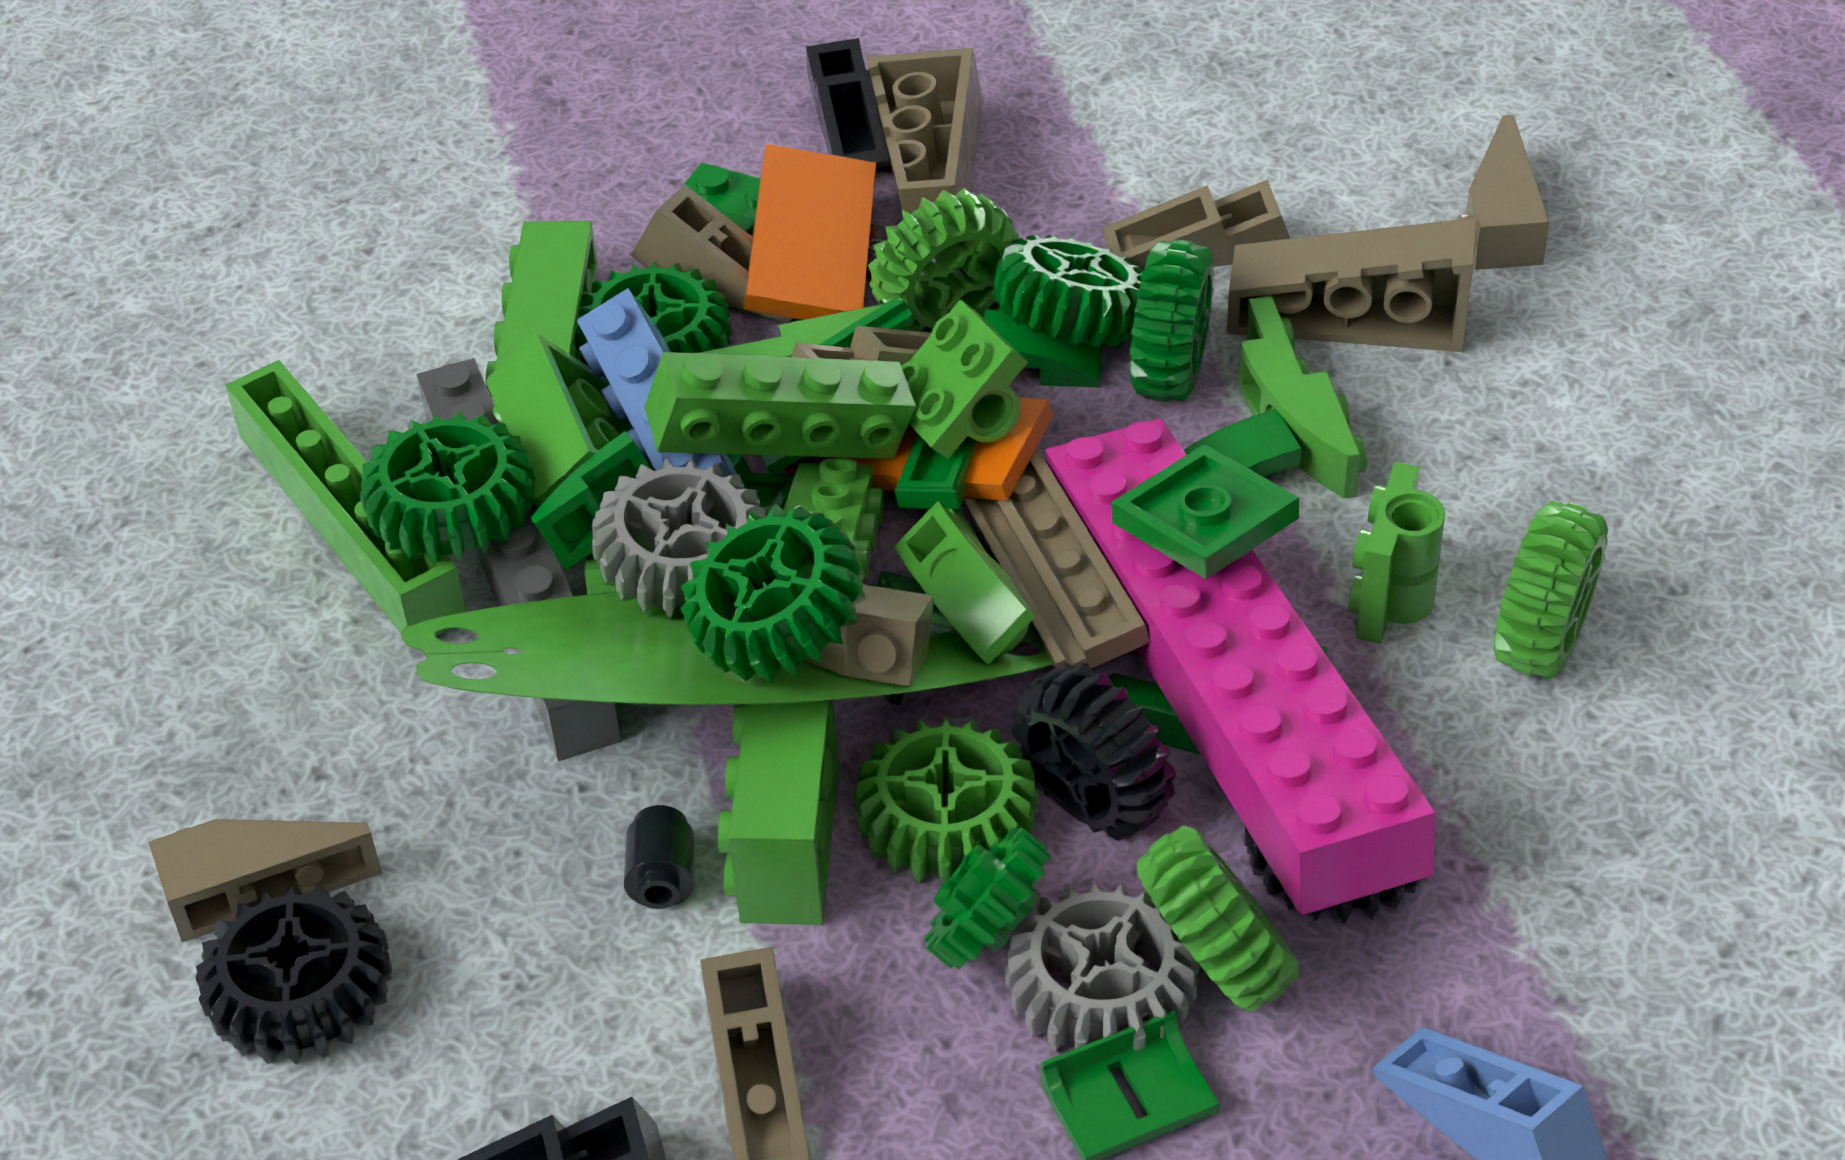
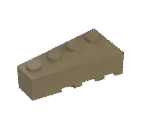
(929, 120)
(1363, 286)

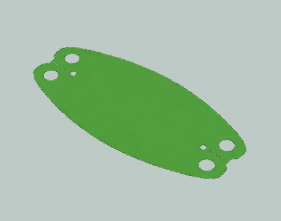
(618, 654)

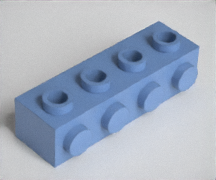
(628, 351)

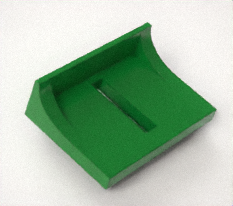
(1159, 1075)

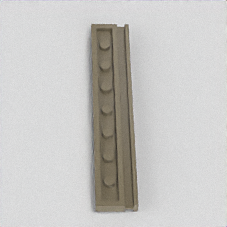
(1058, 571)

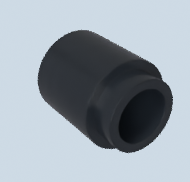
(659, 857)

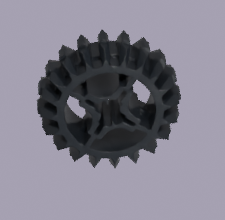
(1093, 750)
(294, 973)

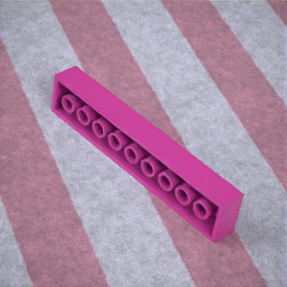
(1257, 696)

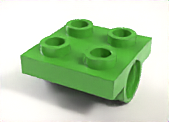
(963, 382)
(1397, 555)

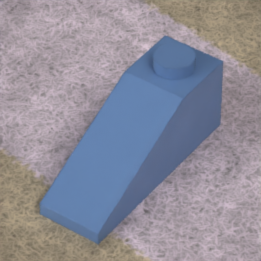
(1490, 1101)

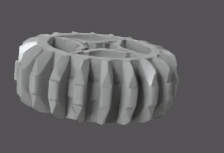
(670, 517)
(1093, 948)

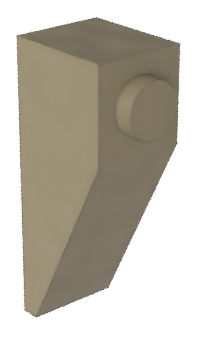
(1507, 204)
(700, 238)
(887, 641)
(235, 860)
(754, 1056)

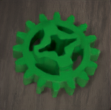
(986, 898)

